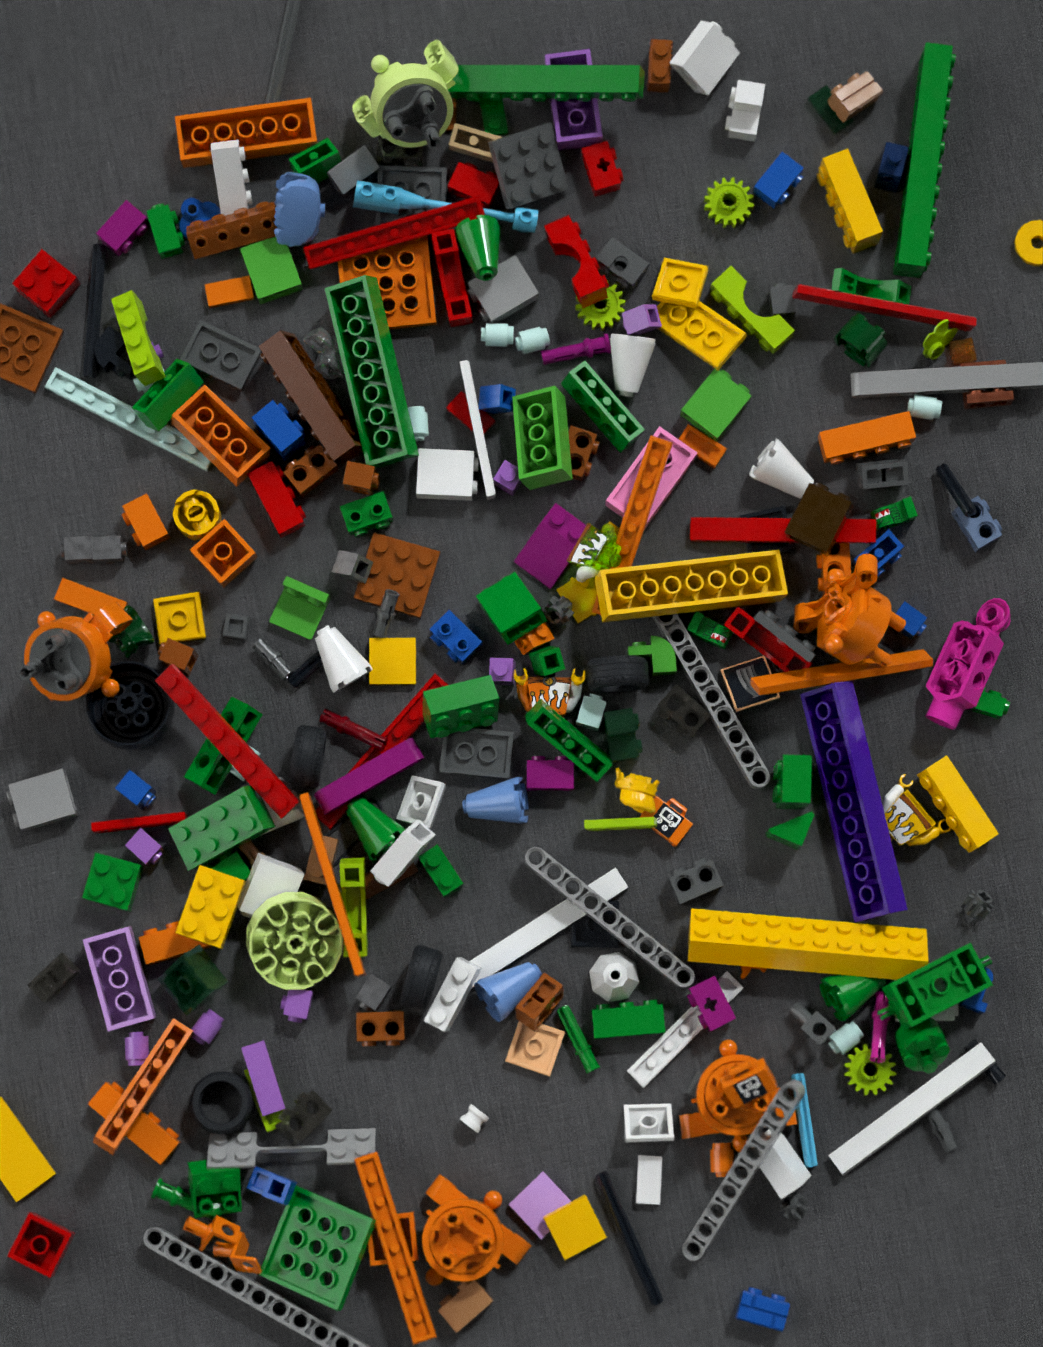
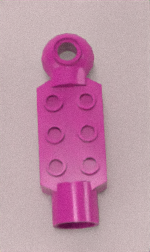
(966, 663)

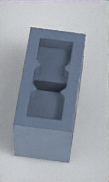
(971, 526)

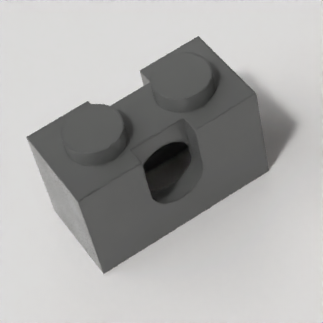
(617, 252)

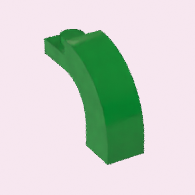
(887, 290)

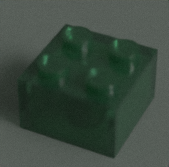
(192, 980)

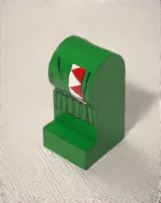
(895, 514)
(709, 631)

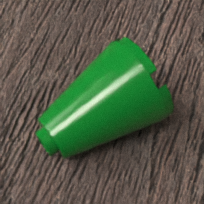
(480, 245)
(373, 827)
(848, 993)

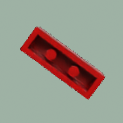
(277, 498)

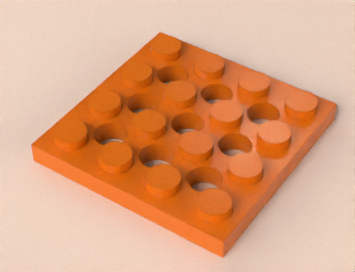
(396, 271)

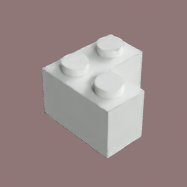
(746, 104)

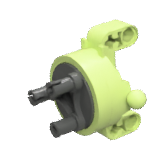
(410, 100)

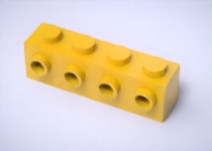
(957, 804)

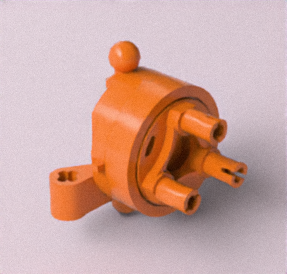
(850, 615)
(715, 1109)
(466, 1235)

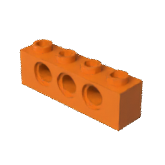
(840, 561)

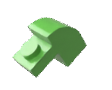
(660, 652)

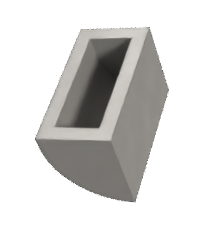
(353, 168)

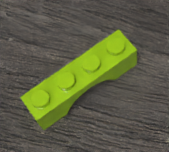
(771, 331)
(141, 353)
(354, 898)

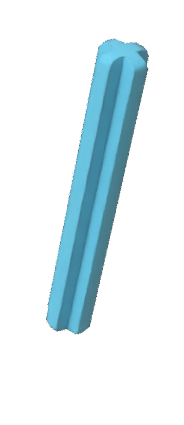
(805, 1126)

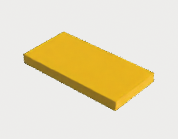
(701, 332)
(21, 1161)

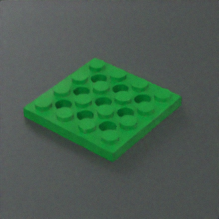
(331, 1240)

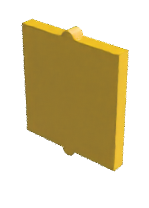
(581, 598)

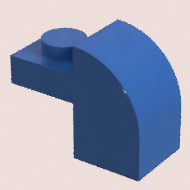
(271, 1185)

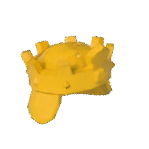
(637, 791)

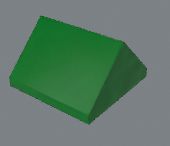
(792, 832)

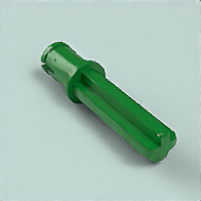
(577, 1038)

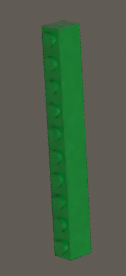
(549, 81)

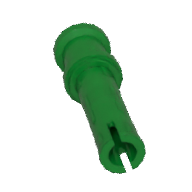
(174, 1196)

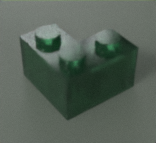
(621, 736)

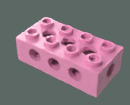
(680, 459)

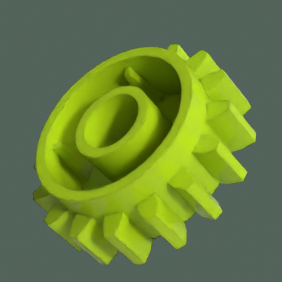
(731, 191)
(605, 316)
(858, 1076)

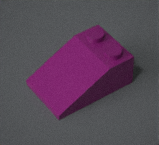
(550, 546)

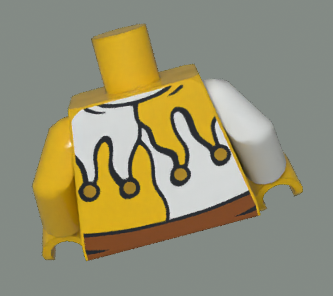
(907, 818)

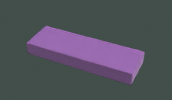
(263, 1078)

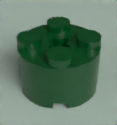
(861, 340)

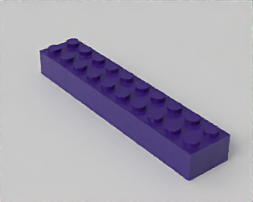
(853, 801)

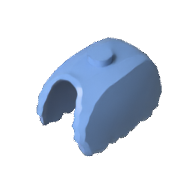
(297, 209)

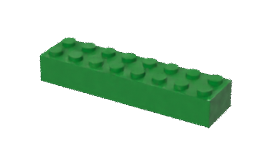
(371, 371)

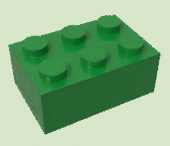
(460, 706)
(793, 782)

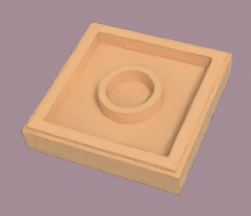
(535, 1049)

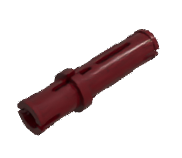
(352, 729)

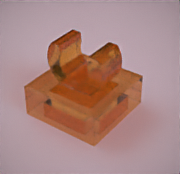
(962, 351)

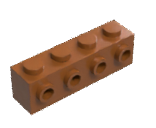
(232, 230)

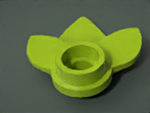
(935, 342)

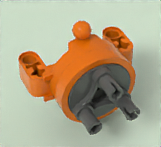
(72, 653)

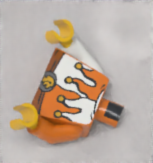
(558, 692)

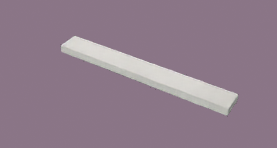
(545, 927)
(912, 1108)

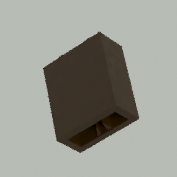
(819, 518)

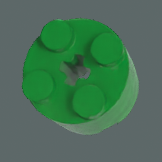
(922, 1046)

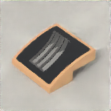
(738, 683)

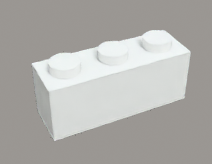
(230, 176)
(452, 994)

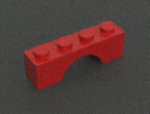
(566, 240)
(451, 278)
(765, 642)

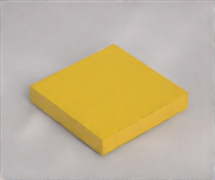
(680, 283)
(179, 617)
(392, 661)
(574, 1227)

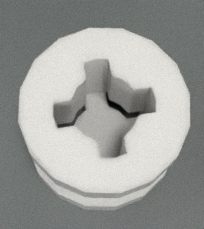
(474, 1118)

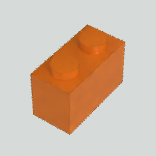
(145, 521)

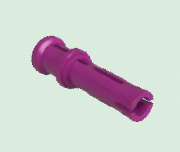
(585, 348)

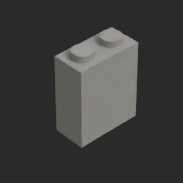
(505, 293)
(42, 800)

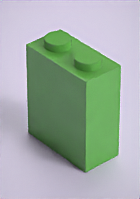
(271, 269)
(716, 404)

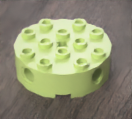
(309, 957)

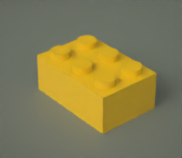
(210, 907)

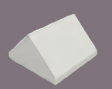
(421, 801)
(648, 1123)

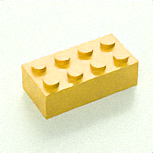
(849, 201)

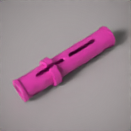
(879, 1029)

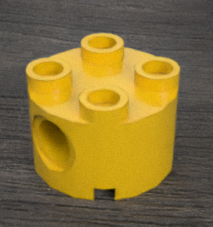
(196, 514)

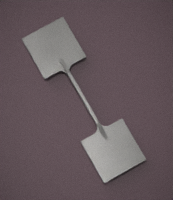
(240, 1149)

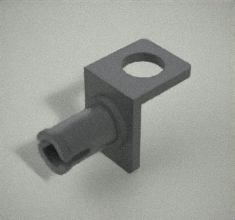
(811, 1023)

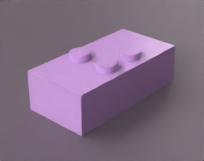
(119, 978)

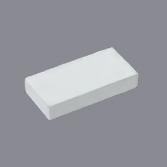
(649, 1179)

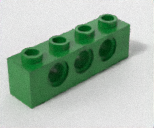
(602, 406)
(568, 740)
(209, 765)

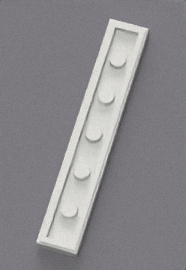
(477, 429)
(678, 1036)

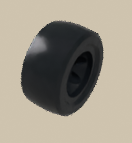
(132, 735)

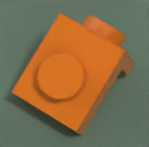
(535, 638)

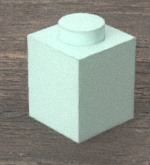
(591, 712)

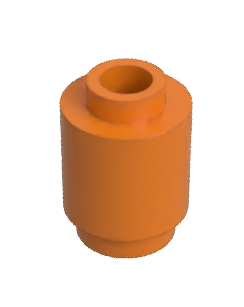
(721, 1158)

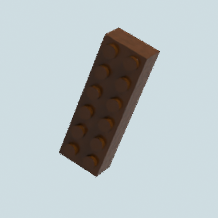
(312, 396)

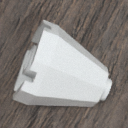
(612, 989)

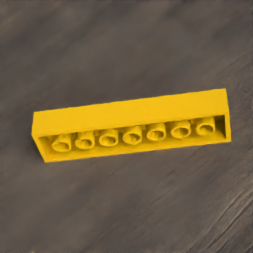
(690, 585)

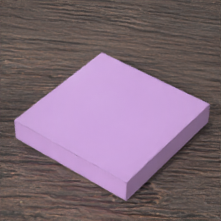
(537, 1201)

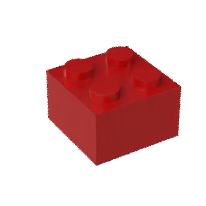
(46, 283)
(41, 1244)

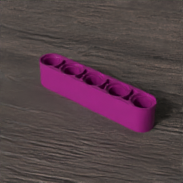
(368, 776)

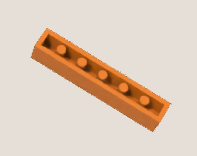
(142, 1086)

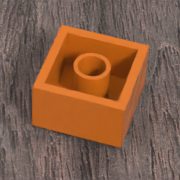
(223, 553)
(408, 1226)

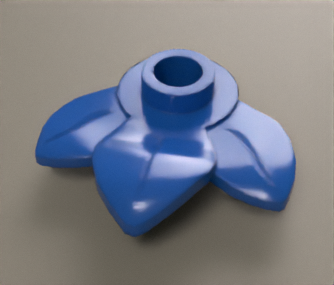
(204, 212)

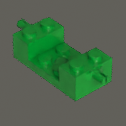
(915, 996)

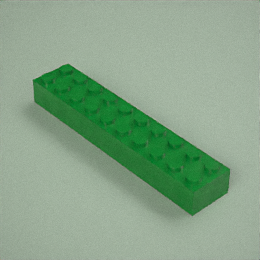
(923, 160)

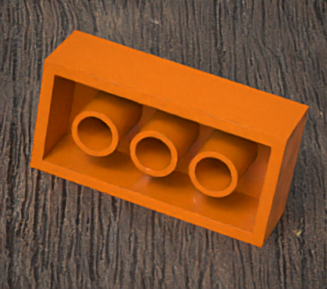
(220, 435)

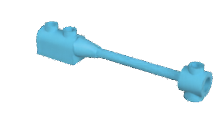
(391, 199)

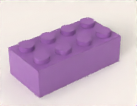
(574, 121)

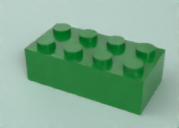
(221, 827)

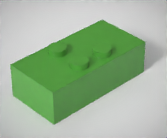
(542, 438)

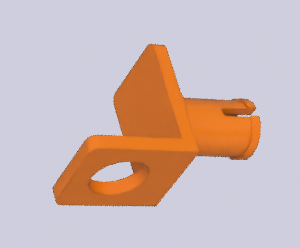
(214, 1228)
(237, 1254)

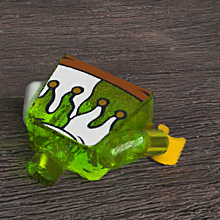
(595, 552)

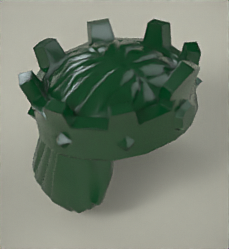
(134, 636)

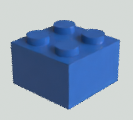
(278, 429)

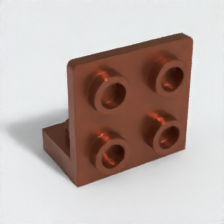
(984, 399)

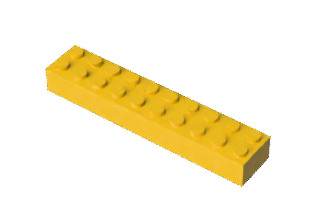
(805, 944)

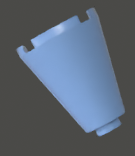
(499, 802)
(506, 989)

